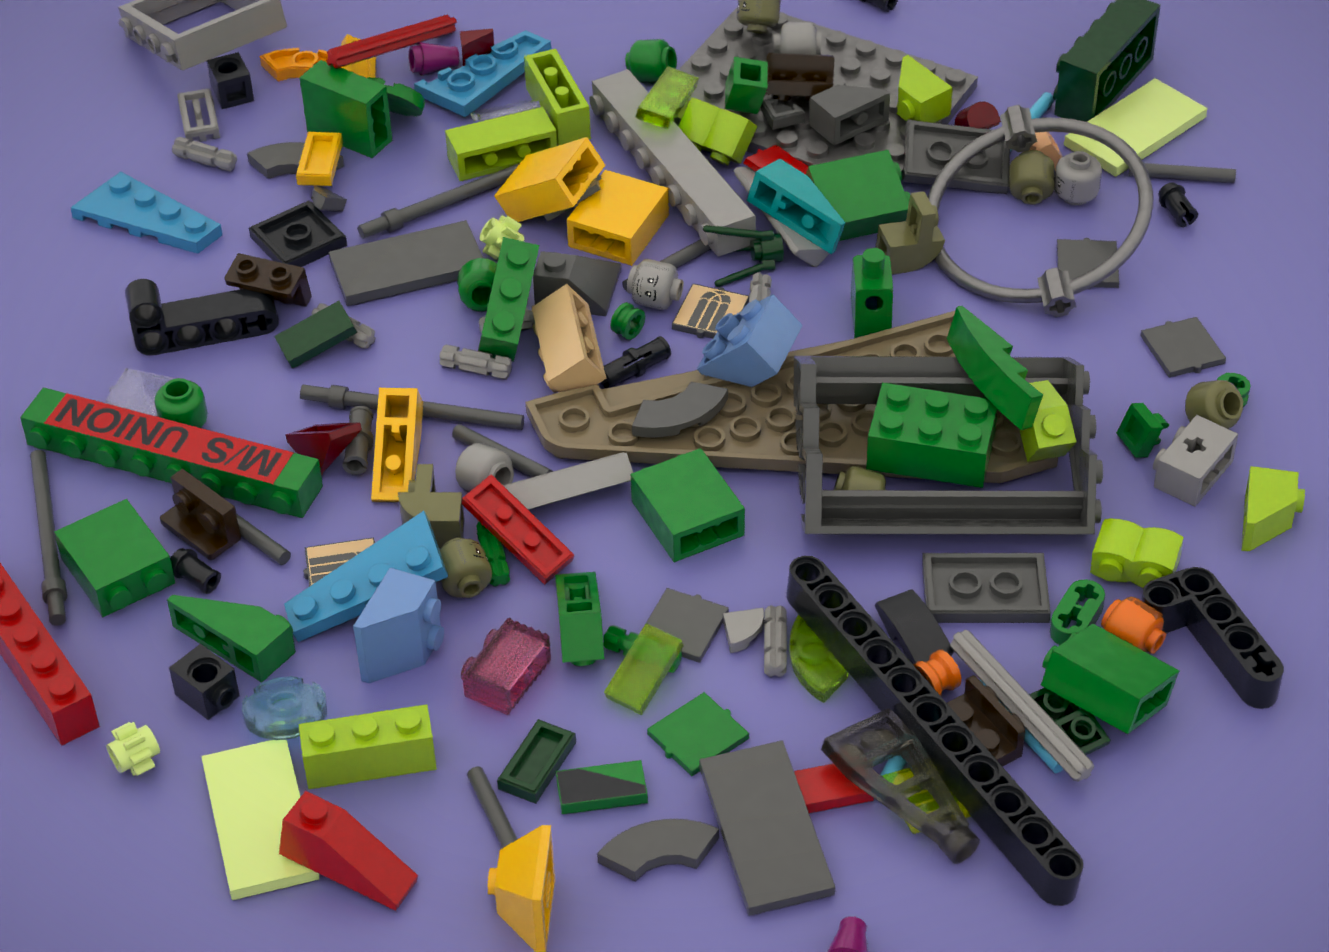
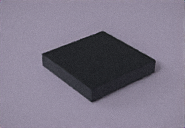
(298, 235)

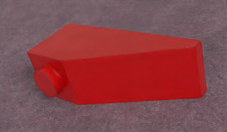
(343, 850)

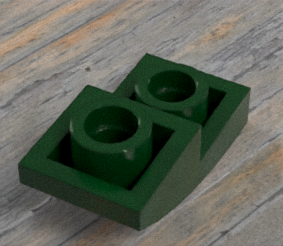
(1075, 722)

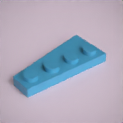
(482, 75)
(147, 212)
(349, 587)

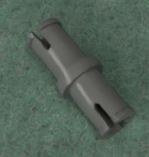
(357, 451)

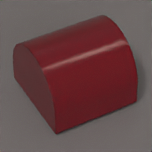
(978, 115)

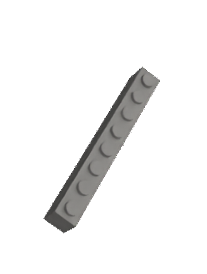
(673, 163)

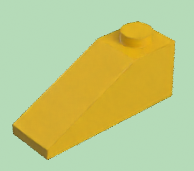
(396, 442)

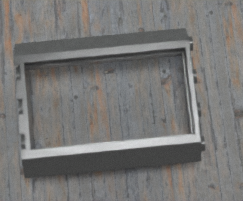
(938, 512)

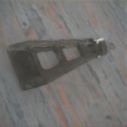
(882, 738)

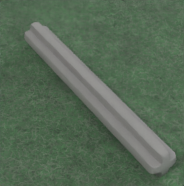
(1019, 702)

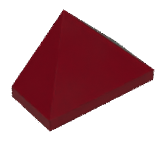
(323, 441)

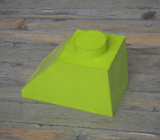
(922, 93)
(1052, 428)
(1269, 505)

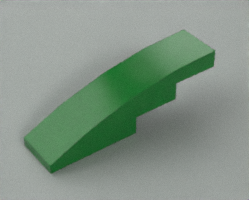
(992, 369)

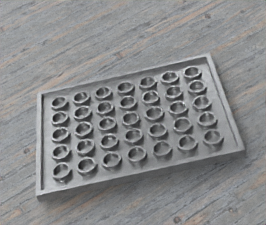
(855, 64)

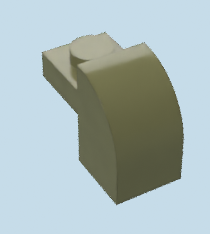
(913, 241)
(441, 508)

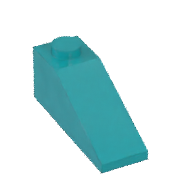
(796, 203)

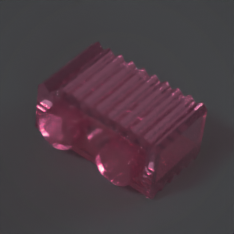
(506, 666)

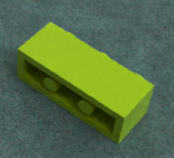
(558, 93)
(498, 142)
(367, 746)

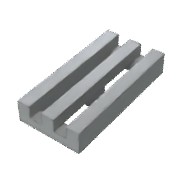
(201, 129)

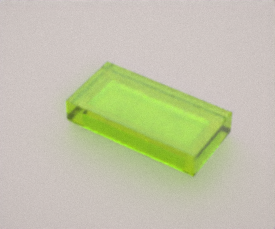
(643, 668)

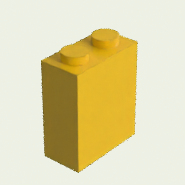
(550, 180)
(618, 218)

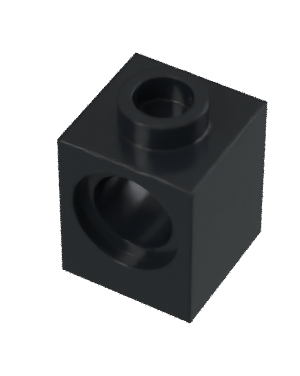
(230, 80)
(204, 681)

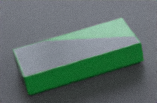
(601, 787)

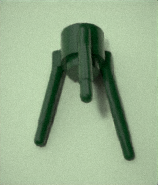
(765, 248)

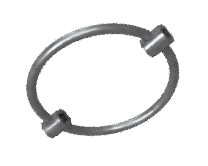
(1055, 286)

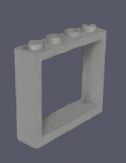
(251, 20)

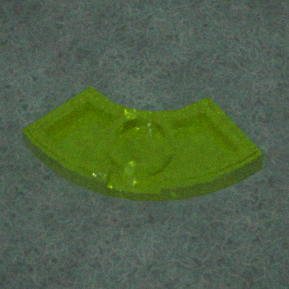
(814, 663)

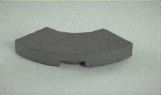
(279, 159)
(668, 416)
(658, 845)

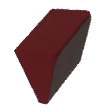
(476, 42)

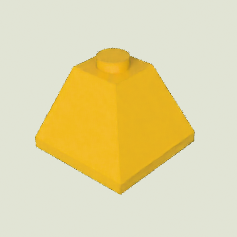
(526, 886)

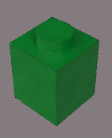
(746, 85)

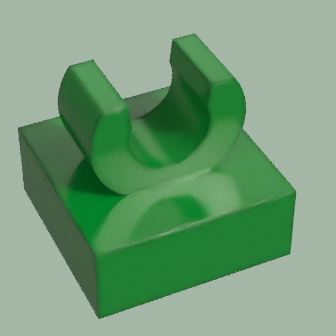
(1141, 429)

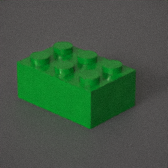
(931, 435)

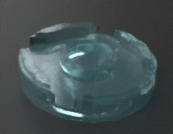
(281, 706)

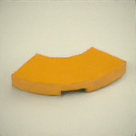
(290, 62)

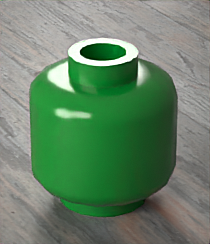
(650, 59)
(476, 282)
(181, 402)

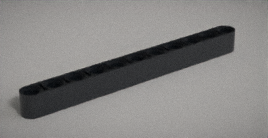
(958, 755)

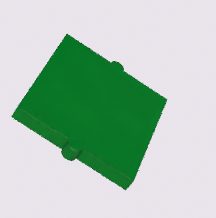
(697, 732)

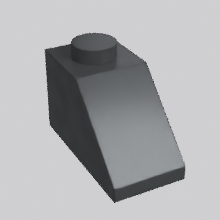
(848, 111)

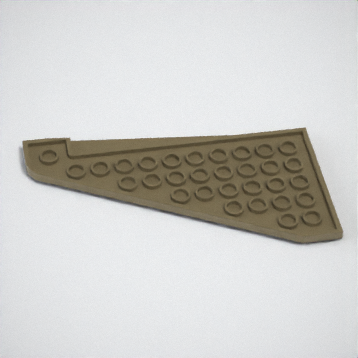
(756, 421)

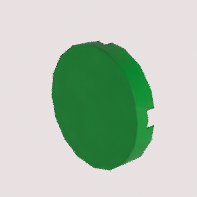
(403, 99)

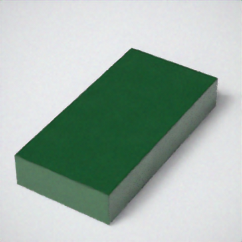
(315, 334)
(536, 761)

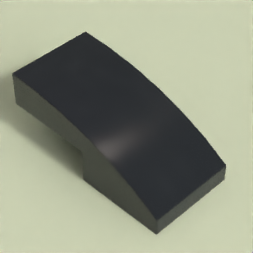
(913, 625)

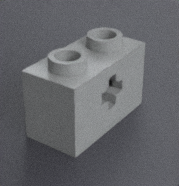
(1194, 460)

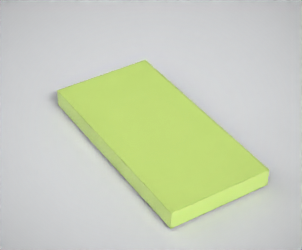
(1143, 120)
(249, 798)

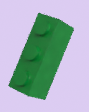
(508, 298)

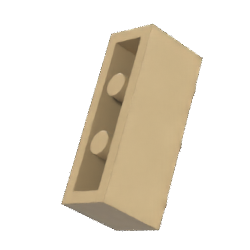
(567, 341)

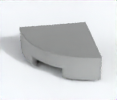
(742, 627)

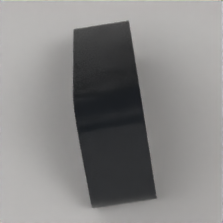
(196, 320)
(1201, 604)

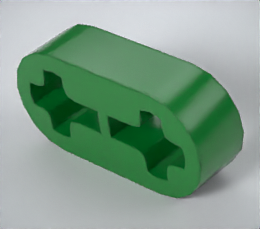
(1070, 610)

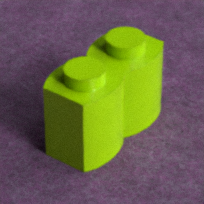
(717, 131)
(1135, 553)

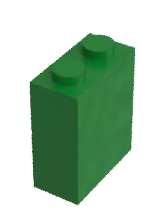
(347, 105)
(863, 191)
(687, 504)
(114, 557)
(1109, 677)

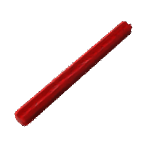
(390, 41)

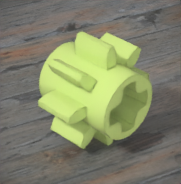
(495, 230)
(133, 748)

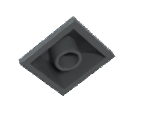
(588, 277)

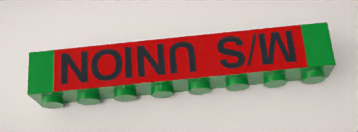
(163, 447)

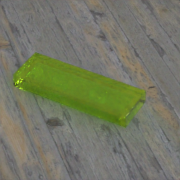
(667, 97)

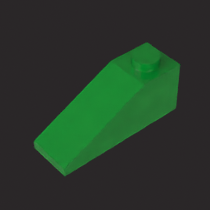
(579, 618)
(236, 632)

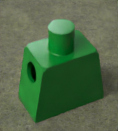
(871, 279)

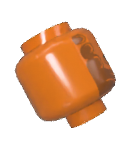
(1135, 623)

